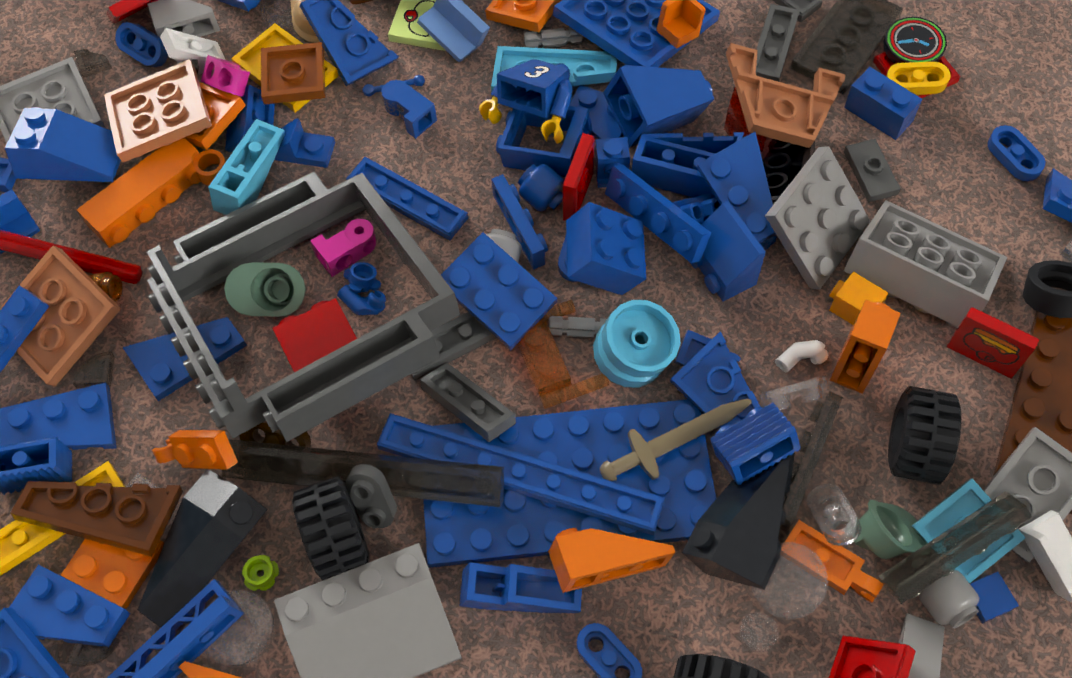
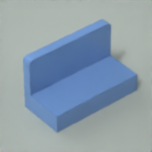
(454, 27)

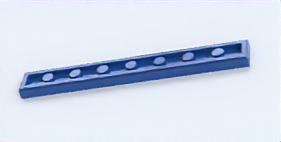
(527, 474)

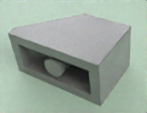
(183, 16)

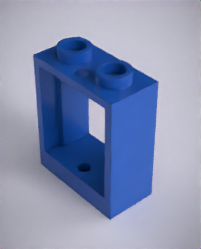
(512, 156)

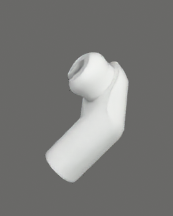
(801, 350)

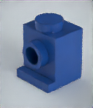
(608, 154)

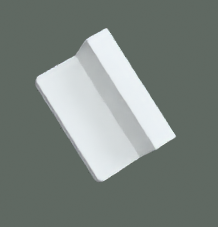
(1052, 549)

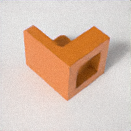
(680, 21)

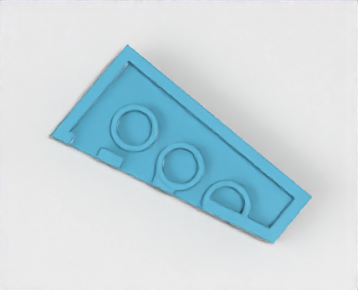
(584, 65)

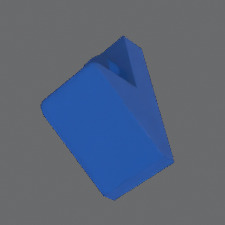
(304, 147)

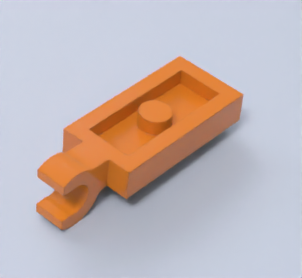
(198, 450)
(841, 564)

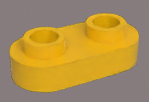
(916, 77)

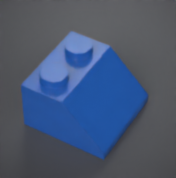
(731, 255)

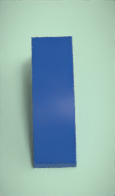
(516, 589)

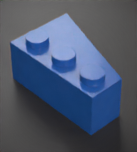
(672, 160)

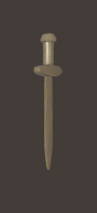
(645, 452)

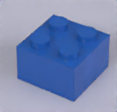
(605, 249)

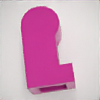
(226, 76)
(345, 247)

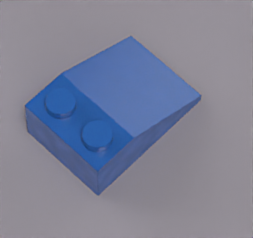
(61, 147)

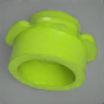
(256, 564)

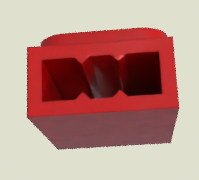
(313, 333)

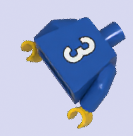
(535, 89)

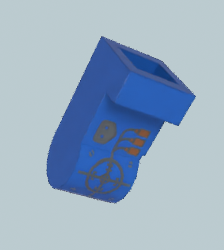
(410, 105)

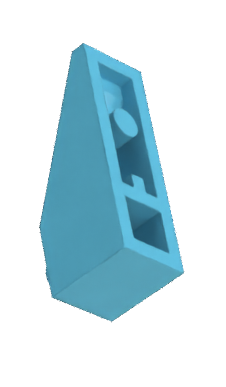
(246, 168)

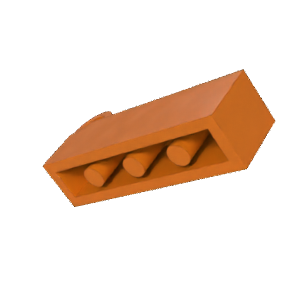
(147, 189)

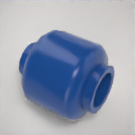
(541, 187)

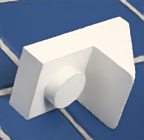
(184, 46)

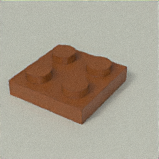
(292, 73)

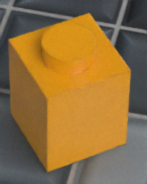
(851, 295)

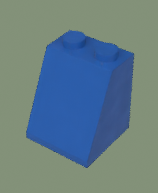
(656, 99)

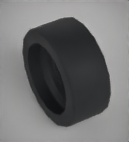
(1039, 291)

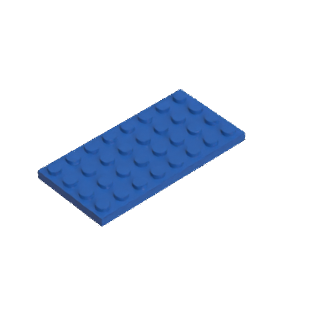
(580, 442)

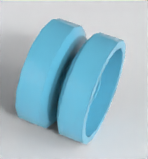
(636, 343)

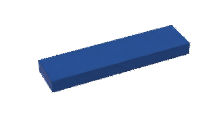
(412, 199)

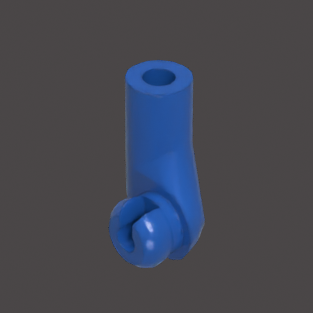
(369, 305)

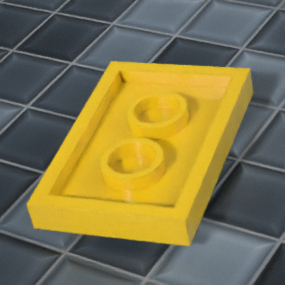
(250, 58)

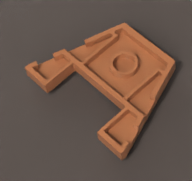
(780, 108)

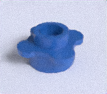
(362, 277)

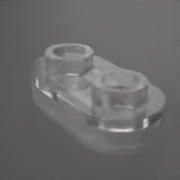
(808, 390)
(834, 514)

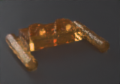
(547, 365)

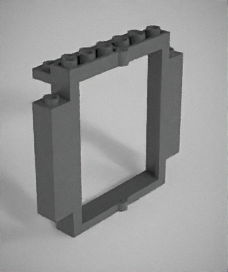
(260, 233)

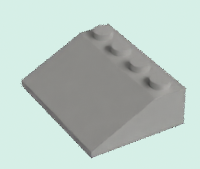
(925, 264)
(370, 622)

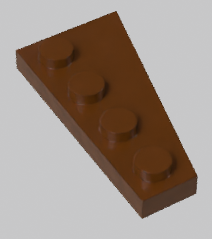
(102, 513)

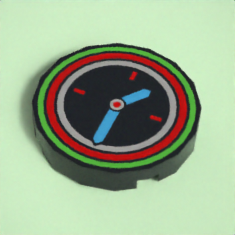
(914, 41)

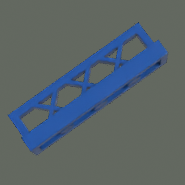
(190, 643)

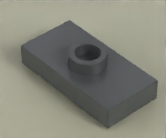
(871, 170)

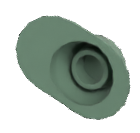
(265, 289)
(888, 531)

